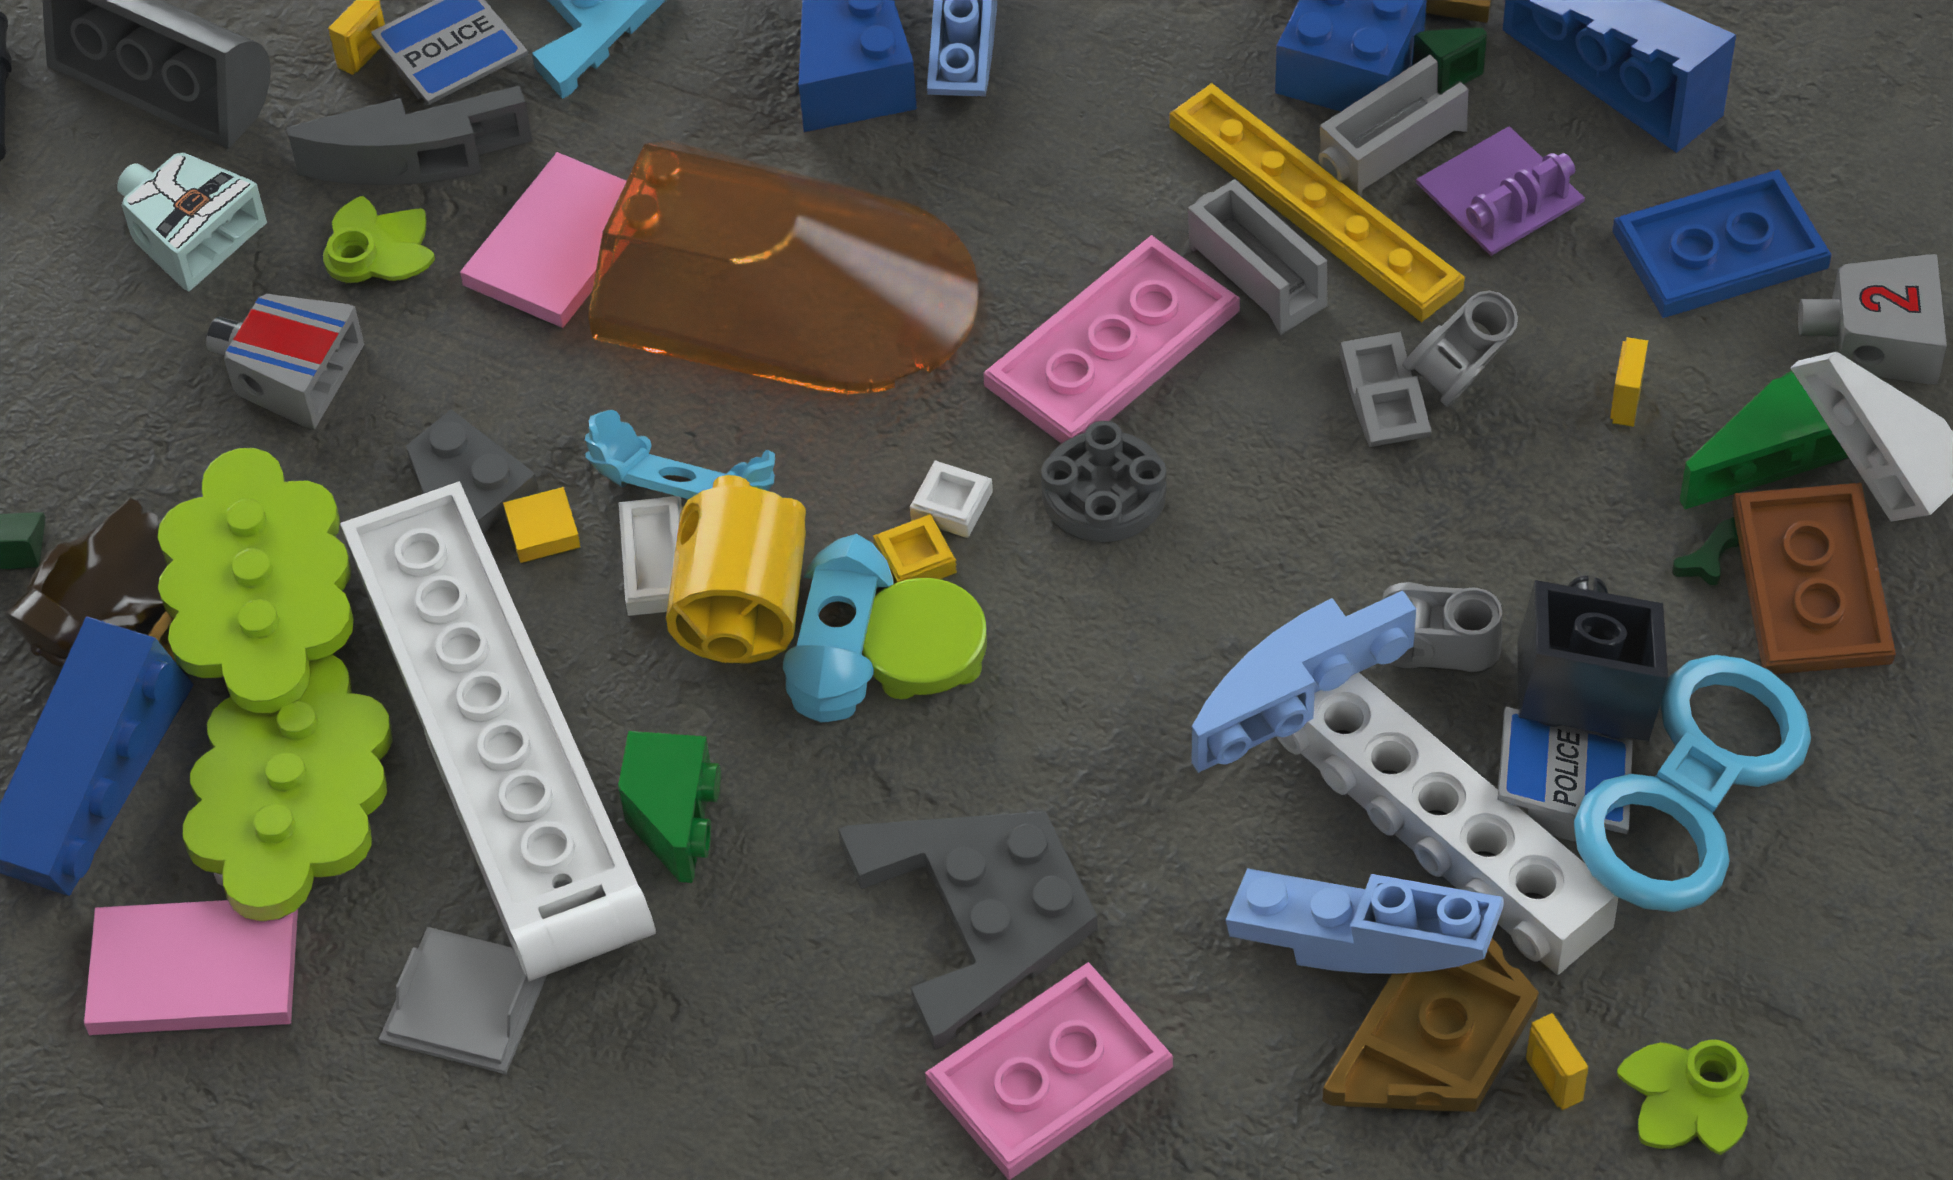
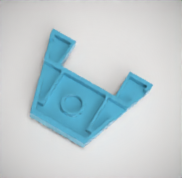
(595, 28)

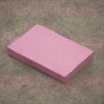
(548, 242)
(188, 968)
(1048, 1070)

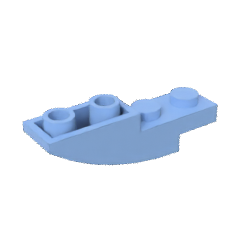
(961, 47)
(1277, 680)
(1376, 929)

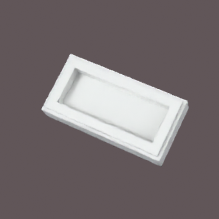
(648, 551)

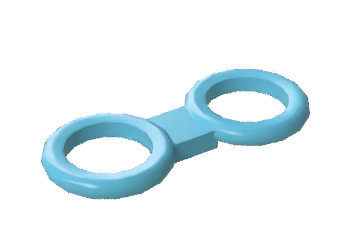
(1692, 783)

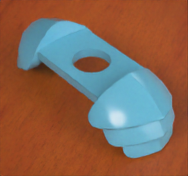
(626, 459)
(827, 666)

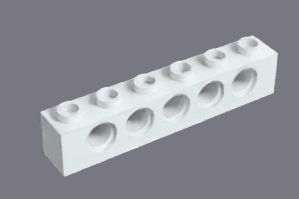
(1433, 777)

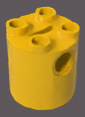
(736, 572)

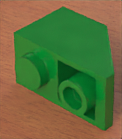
(666, 795)

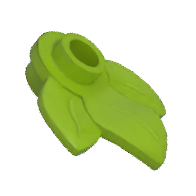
(376, 244)
(1683, 1102)

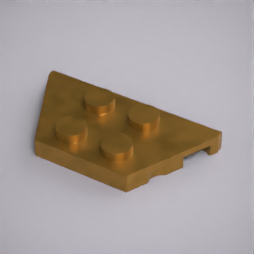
(1435, 1038)

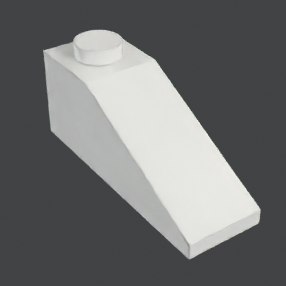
(1889, 437)

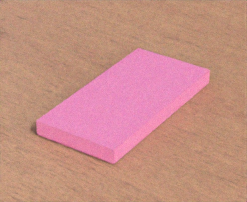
(1112, 341)

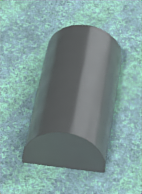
(161, 62)

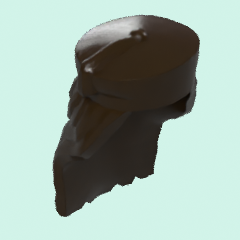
(101, 576)

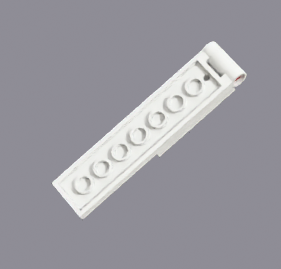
(497, 733)

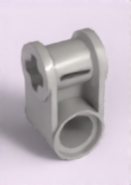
(1457, 350)
(1445, 624)

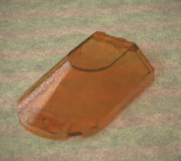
(778, 274)

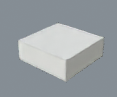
(952, 498)

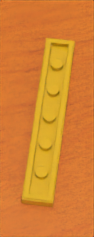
(1317, 202)

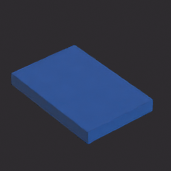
(1721, 243)

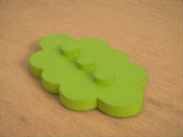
(255, 580)
(288, 792)

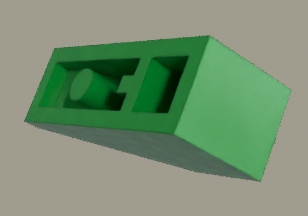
(1764, 442)

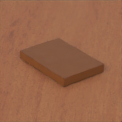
(1813, 578)

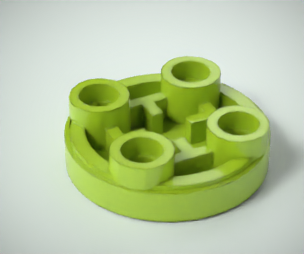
(925, 637)

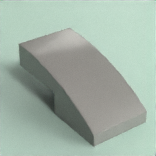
(1383, 391)

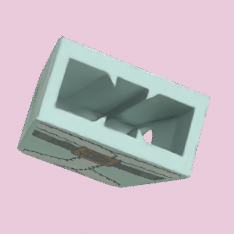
(189, 214)

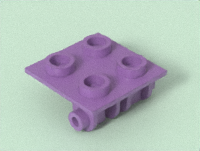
(1502, 189)

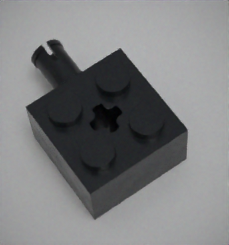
(1592, 659)

